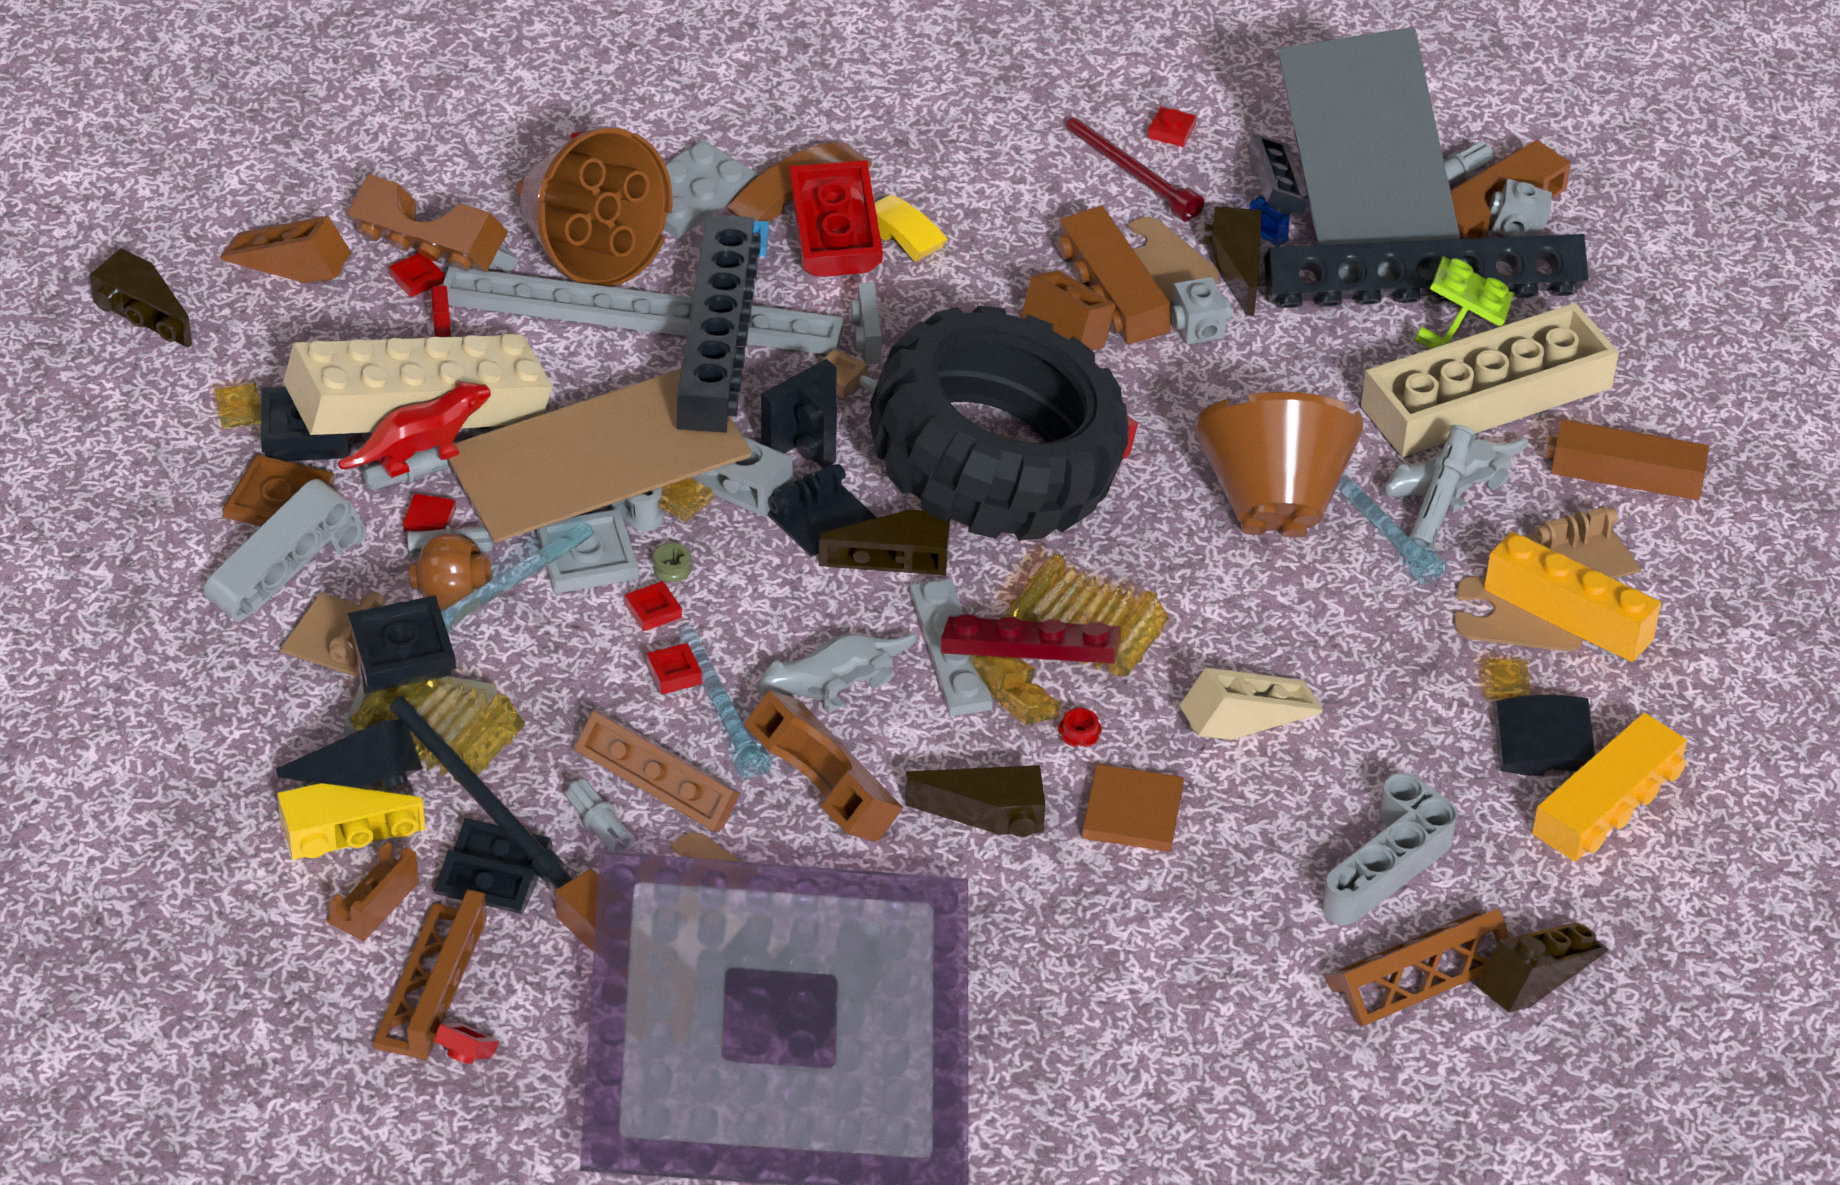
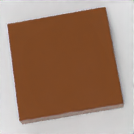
(268, 487)
(1133, 808)

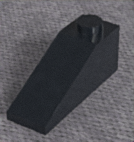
(368, 758)

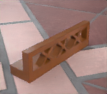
(1411, 953)
(440, 983)

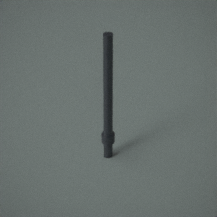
(544, 861)

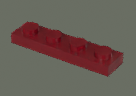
(1031, 639)

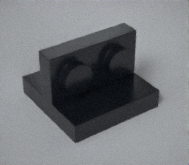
(803, 414)
(286, 435)
(401, 644)

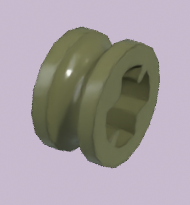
(669, 572)

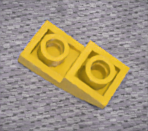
(908, 226)

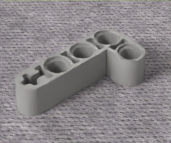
(282, 547)
(1417, 834)

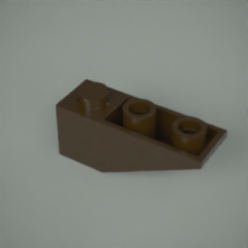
(139, 293)
(1537, 963)

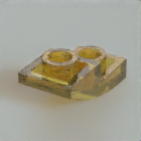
(1013, 687)

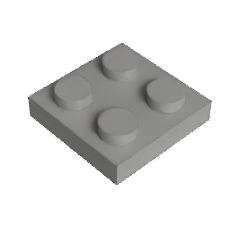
(597, 561)

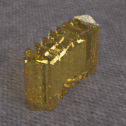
(1069, 598)
(465, 721)

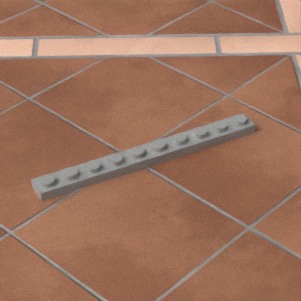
(630, 309)

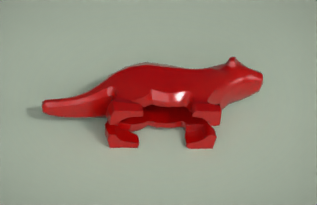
(419, 429)

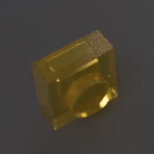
(238, 406)
(685, 498)
(1505, 678)

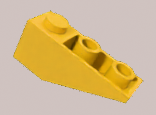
(340, 817)

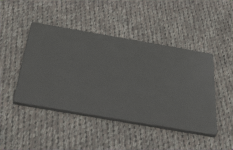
(1368, 142)

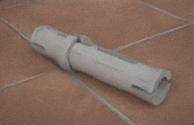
(1447, 472)

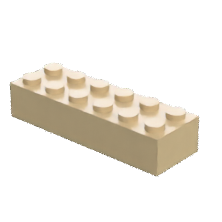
(1489, 378)
(361, 382)

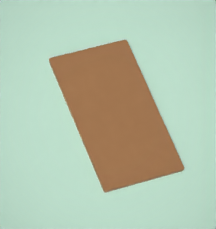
(587, 457)

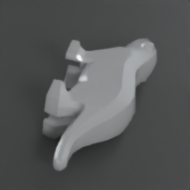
(1484, 463)
(835, 668)

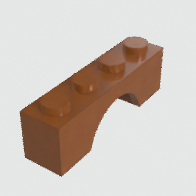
(1531, 164)
(462, 236)
(849, 789)

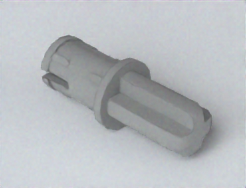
(1462, 164)
(419, 464)
(418, 539)
(598, 816)

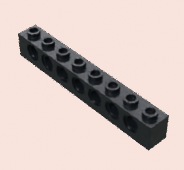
(1282, 265)
(718, 324)

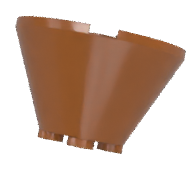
(599, 205)
(1279, 456)

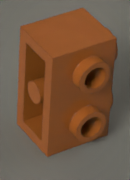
(1070, 307)

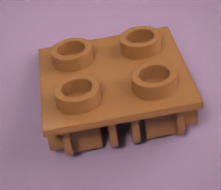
(1588, 541)
(325, 633)

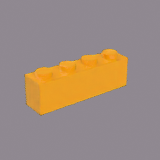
(1572, 596)
(1610, 787)

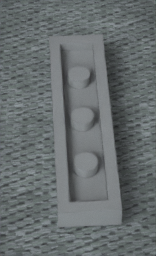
(956, 674)

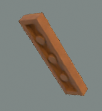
(657, 771)

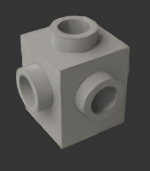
(1520, 209)
(1199, 310)

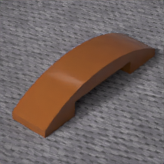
(768, 192)

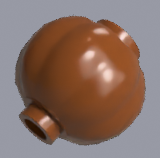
(449, 569)

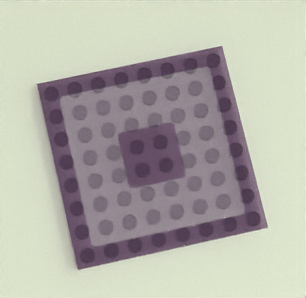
(777, 1024)

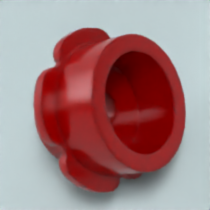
(1080, 728)

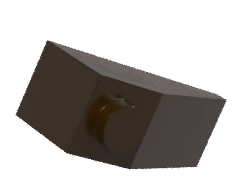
(1235, 251)
(893, 543)
(985, 798)

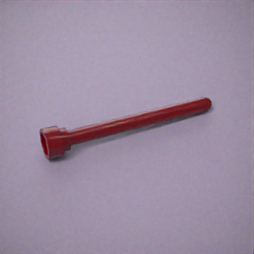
(1180, 200)

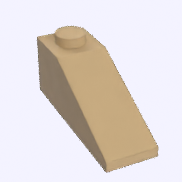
(1242, 703)

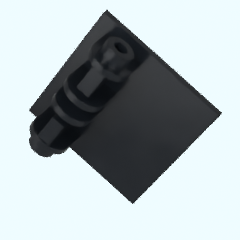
(816, 506)

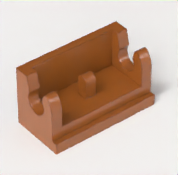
(376, 894)

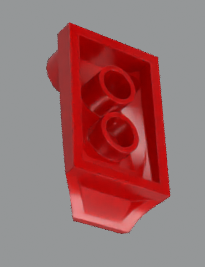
(836, 218)

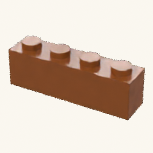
(1114, 271)

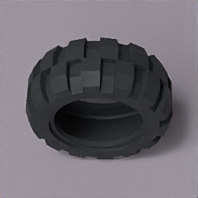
(976, 474)

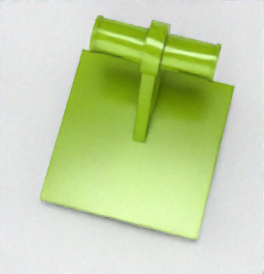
(1474, 293)

